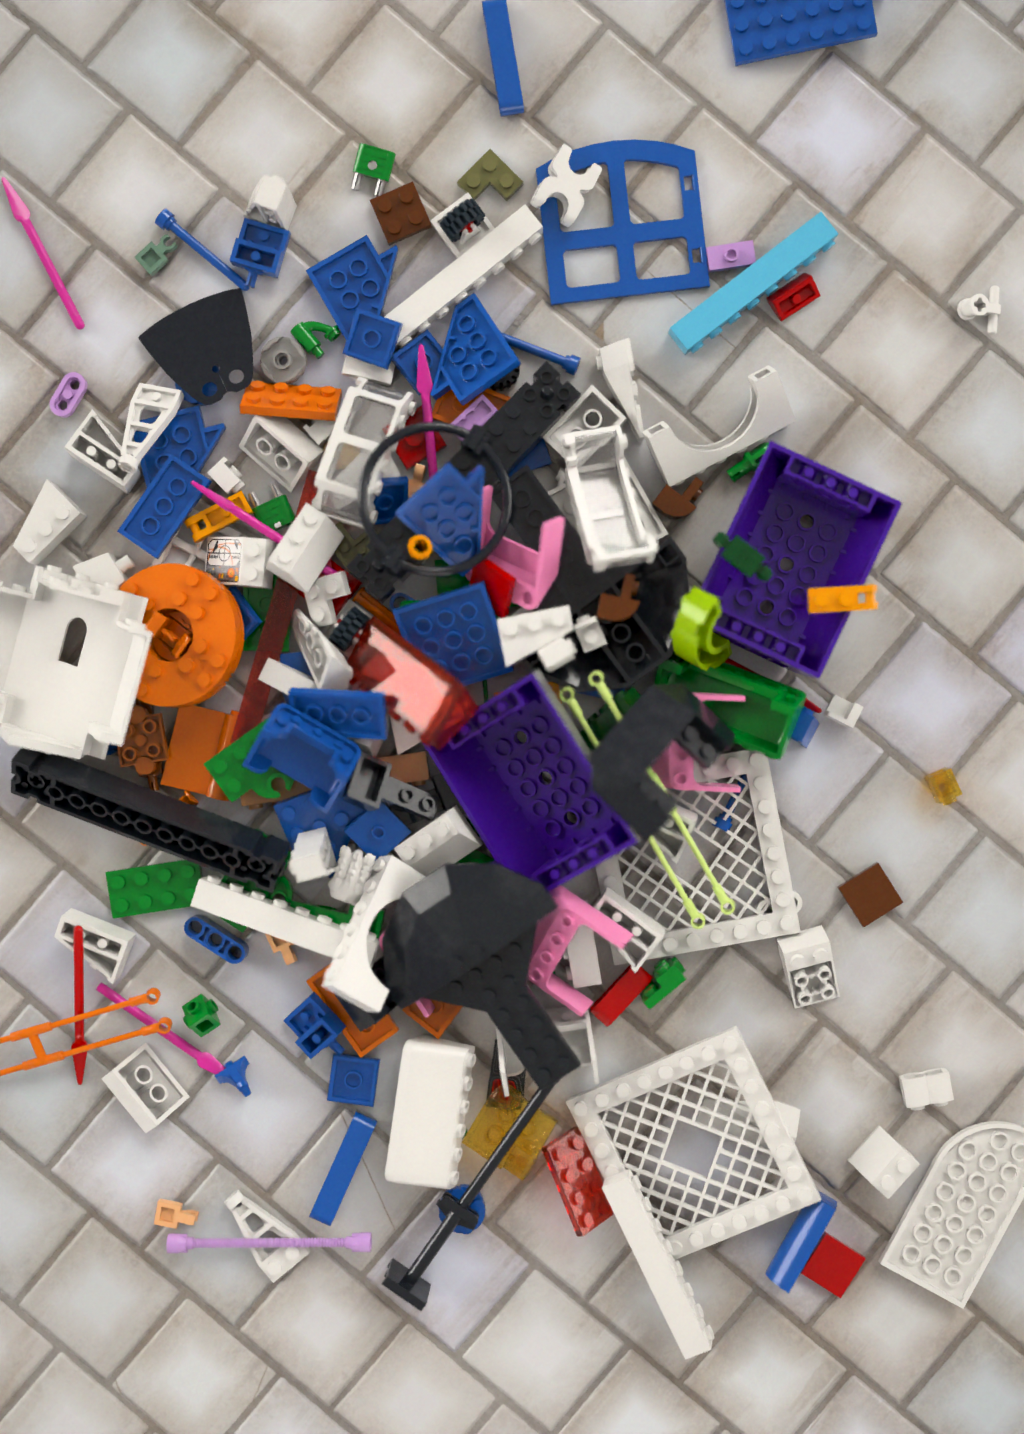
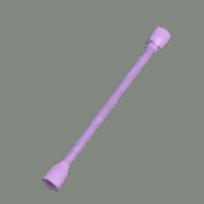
(182, 1242)

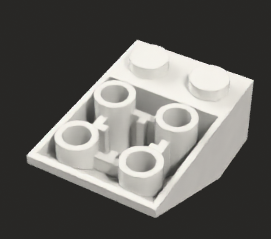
(808, 966)

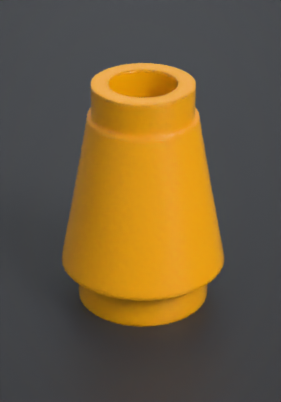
(424, 545)

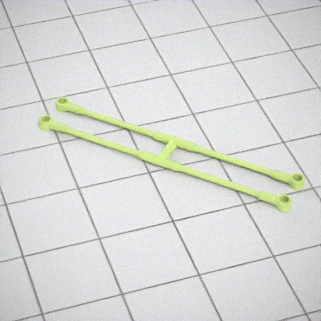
(687, 902)

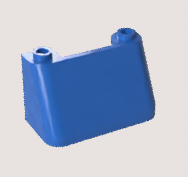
(305, 753)

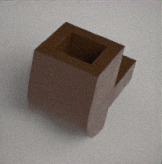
(677, 506)
(619, 608)

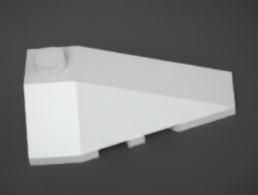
(788, 1113)

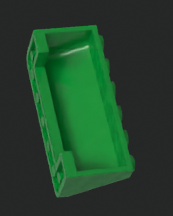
(761, 721)

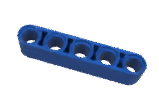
(503, 57)
(343, 1168)

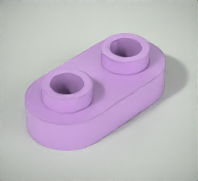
(67, 394)

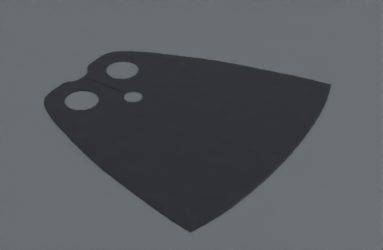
(204, 336)

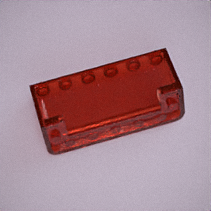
(413, 684)

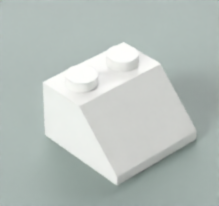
(883, 1162)

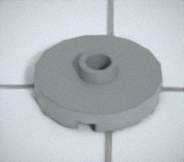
(274, 352)

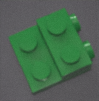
(668, 977)

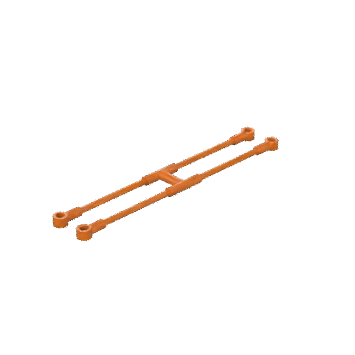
(43, 1059)

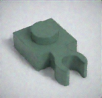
(153, 256)

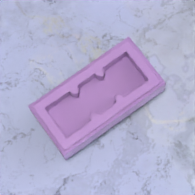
(730, 256)
(477, 413)

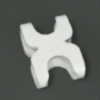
(566, 185)

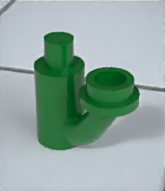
(303, 334)

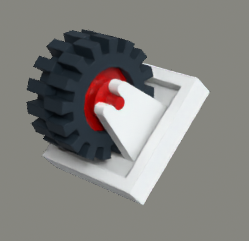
(462, 225)
(348, 627)

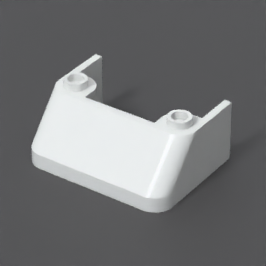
(574, 1029)

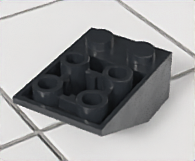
(367, 1019)

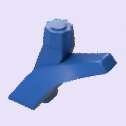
(235, 1074)

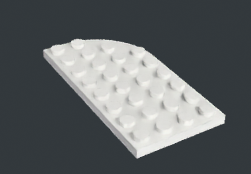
(960, 1211)

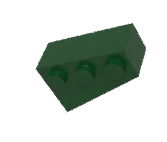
(605, 721)

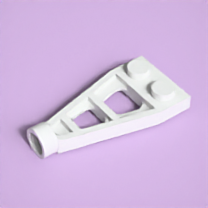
(154, 399)
(280, 1259)

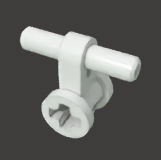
(980, 306)

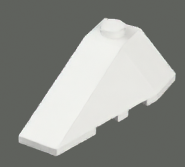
(617, 370)
(322, 657)

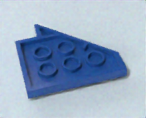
(354, 280)
(472, 354)
(184, 438)
(448, 513)
(300, 816)

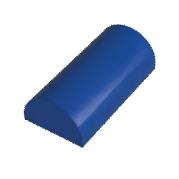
(800, 1242)

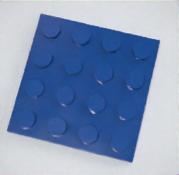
(456, 632)

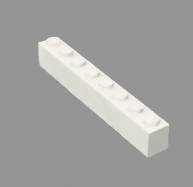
(466, 273)
(274, 917)
(658, 1264)

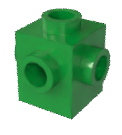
(201, 1015)

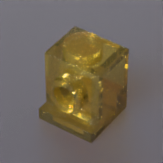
(951, 790)

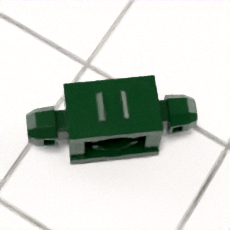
(742, 556)

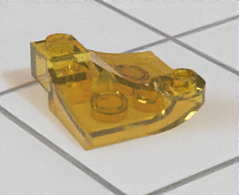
(495, 1121)

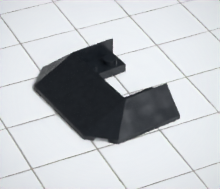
(639, 739)

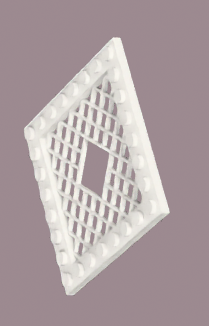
(784, 916)
(739, 1218)

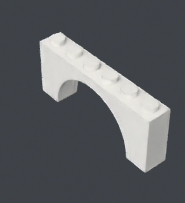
(766, 414)
(350, 970)

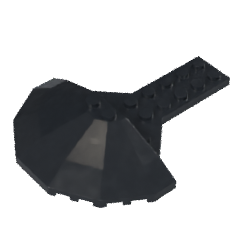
(633, 644)
(470, 944)

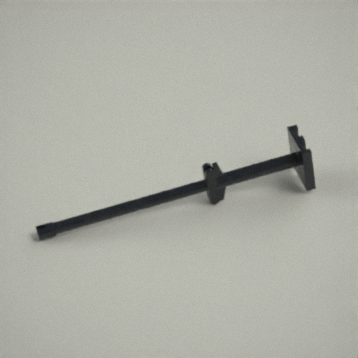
(408, 1282)

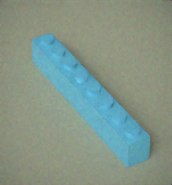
(753, 283)

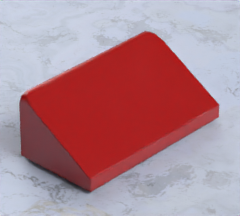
(793, 296)

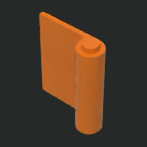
(195, 739)

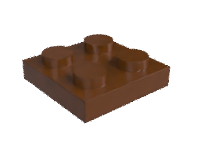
(400, 213)

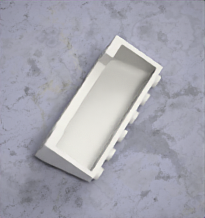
(430, 1112)

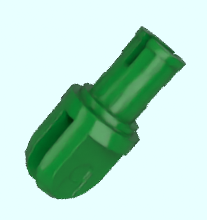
(749, 463)

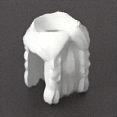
(351, 874)

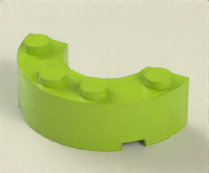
(693, 631)

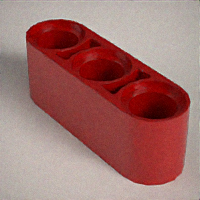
(620, 995)

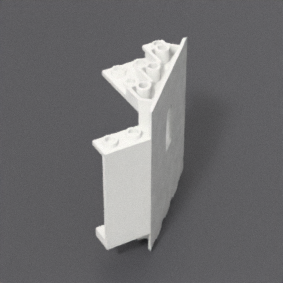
(55, 703)

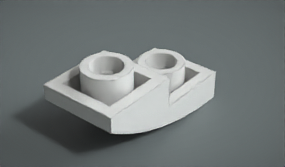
(357, 368)

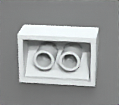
(281, 449)
(305, 549)
(439, 842)
(145, 1088)

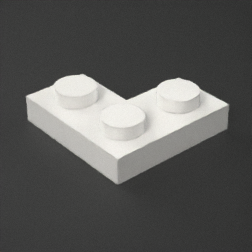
(321, 595)

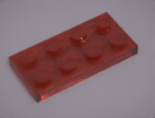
(577, 1181)

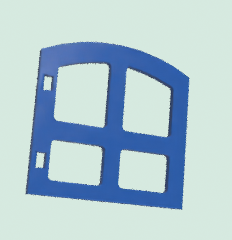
(623, 232)

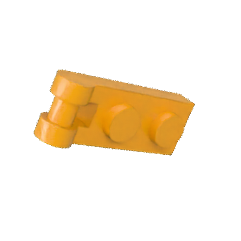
(216, 518)
(841, 599)

